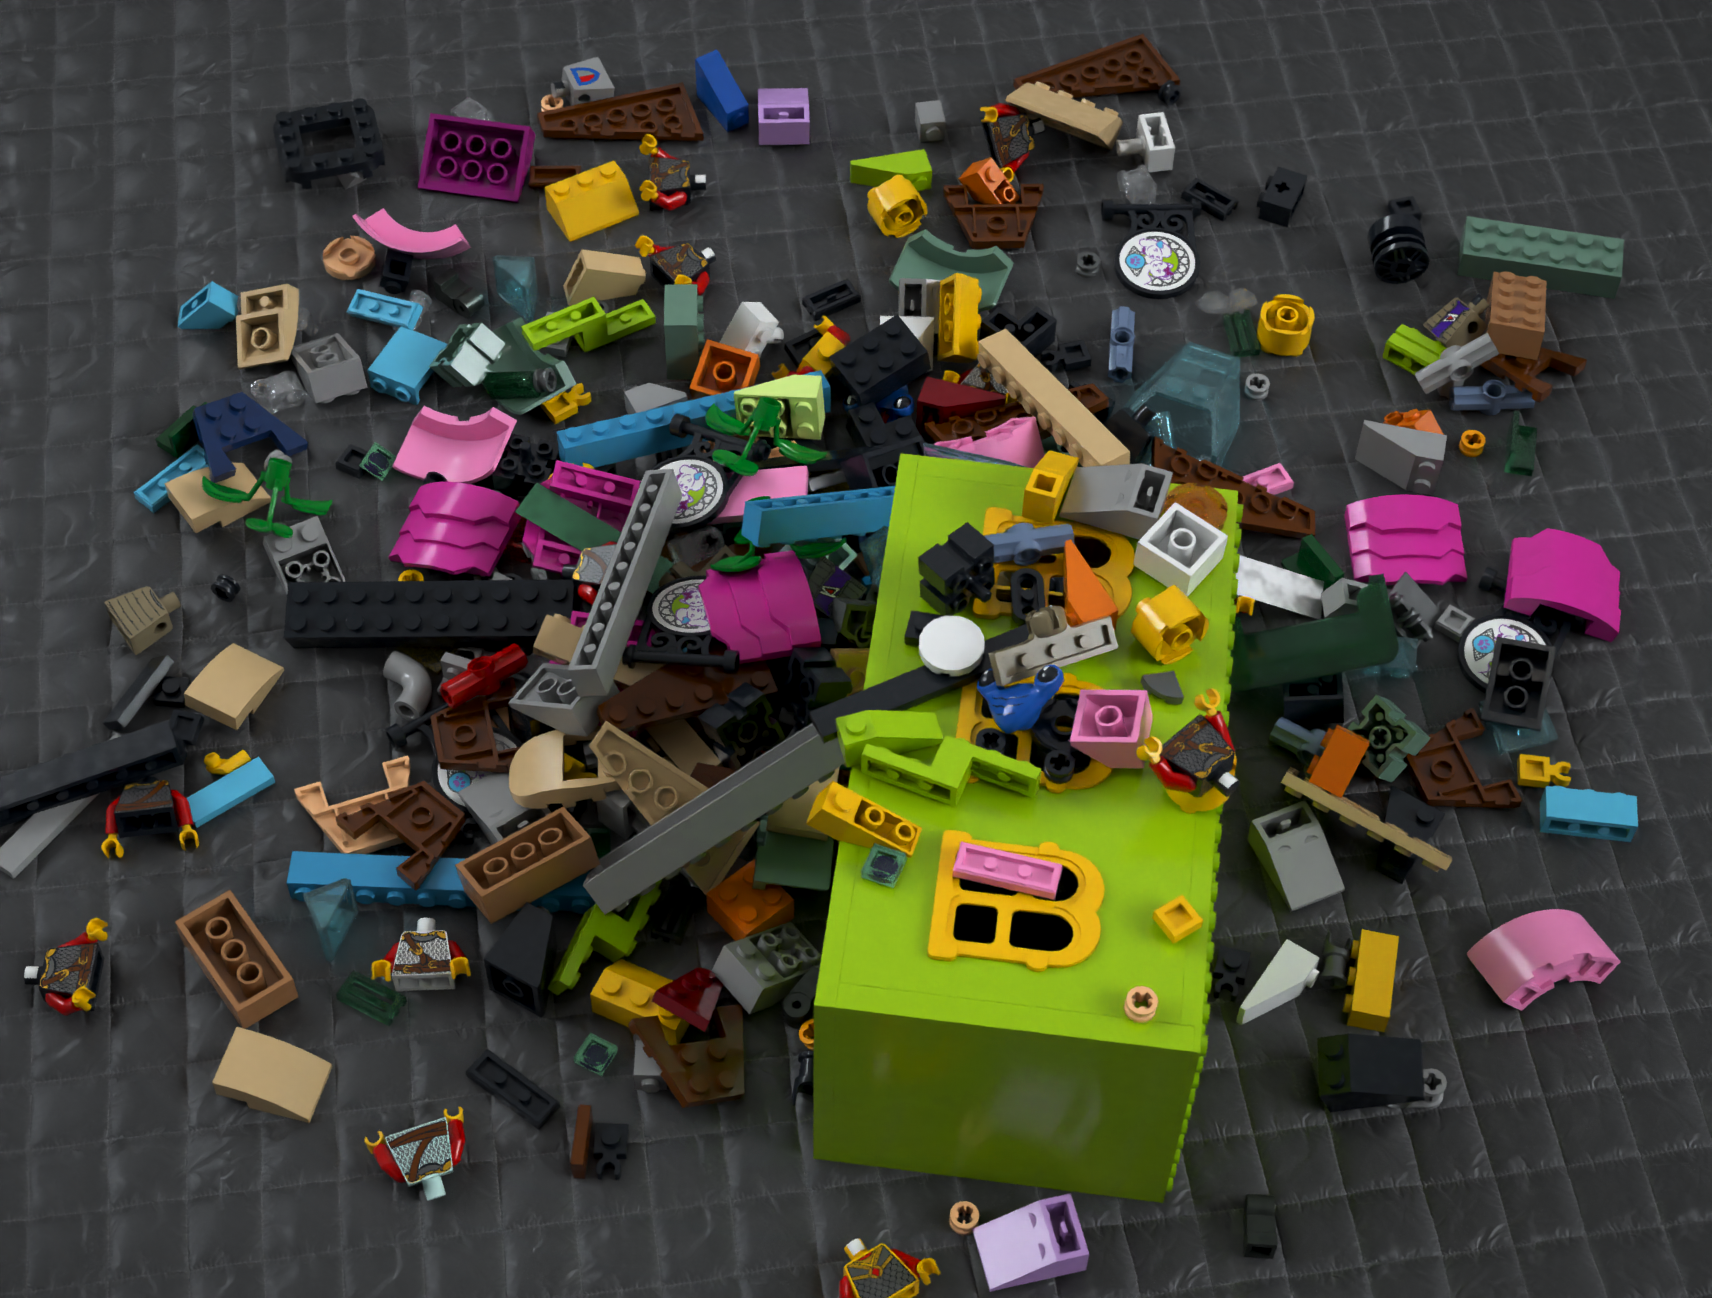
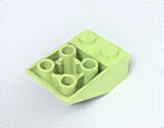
(801, 408)

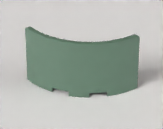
(933, 259)
(519, 356)
(791, 860)

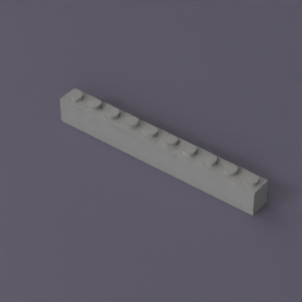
(625, 584)

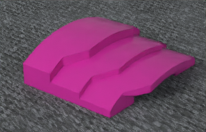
(594, 491)
(456, 528)
(1406, 536)
(1567, 576)
(762, 608)

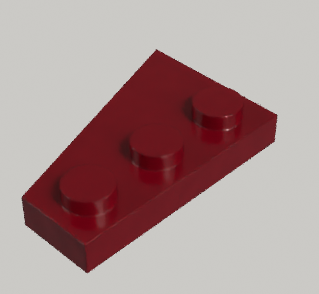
(691, 996)

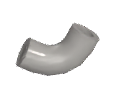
(415, 684)

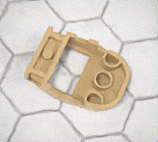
(538, 774)

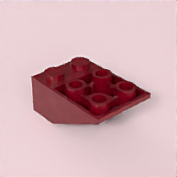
(947, 399)

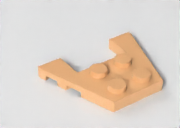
(378, 836)

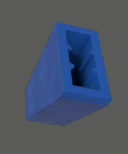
(720, 91)

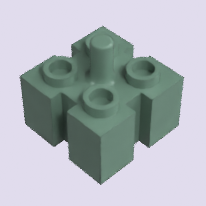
(468, 355)
(1389, 738)

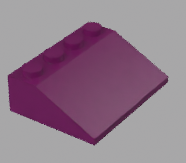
(476, 157)

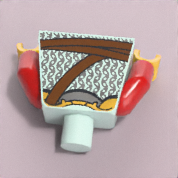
(422, 1153)

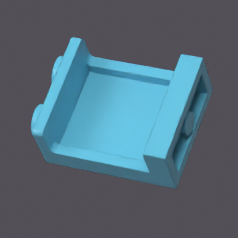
(404, 365)

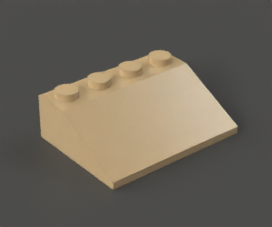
(1066, 114)

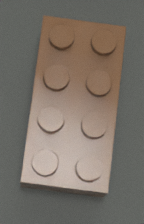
(1516, 314)
(527, 864)
(236, 959)

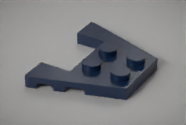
(236, 423)

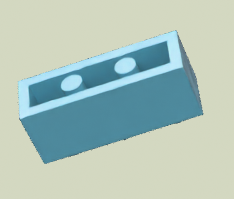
(1588, 813)

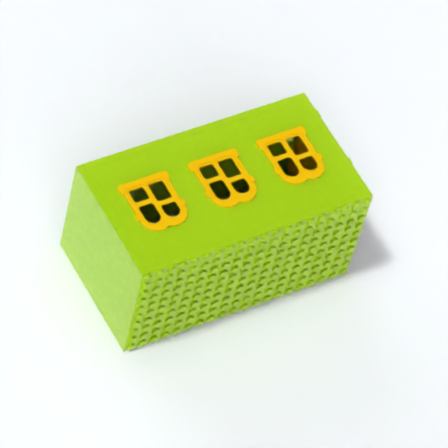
(994, 1050)

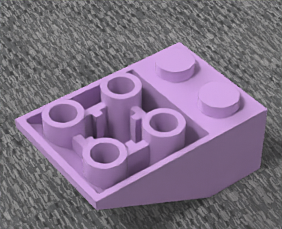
(783, 116)
(1032, 1244)

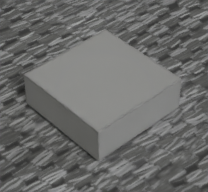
(1453, 623)

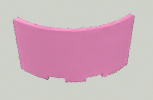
(419, 244)
(1012, 441)
(454, 447)
(1536, 951)

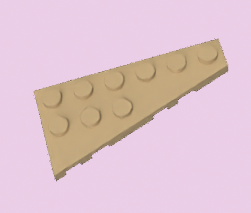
(659, 790)
(1353, 813)

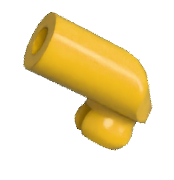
(220, 766)

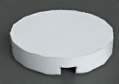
(951, 645)

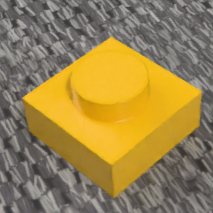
(1177, 919)

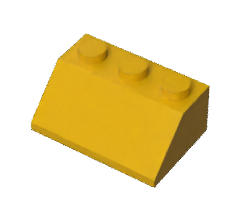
(591, 201)
(959, 319)
(627, 994)

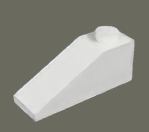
(1282, 981)

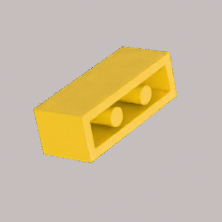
(1371, 980)

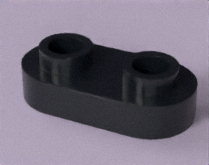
(1029, 599)

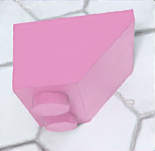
(1112, 726)

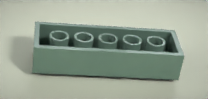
(1560, 257)

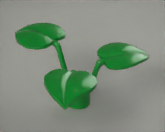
(764, 417)
(276, 478)
(748, 561)

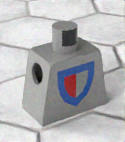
(583, 82)

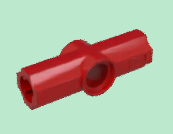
(483, 675)

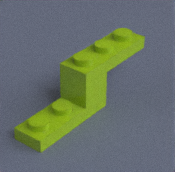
(588, 324)
(950, 770)
(606, 935)

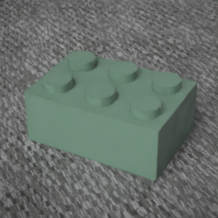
(683, 330)

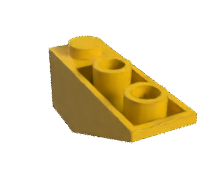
(1048, 486)
(860, 821)

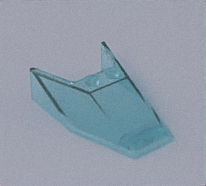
(1203, 381)

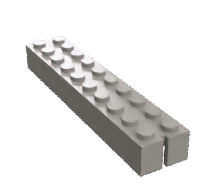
(712, 818)

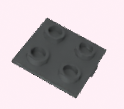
(1412, 610)

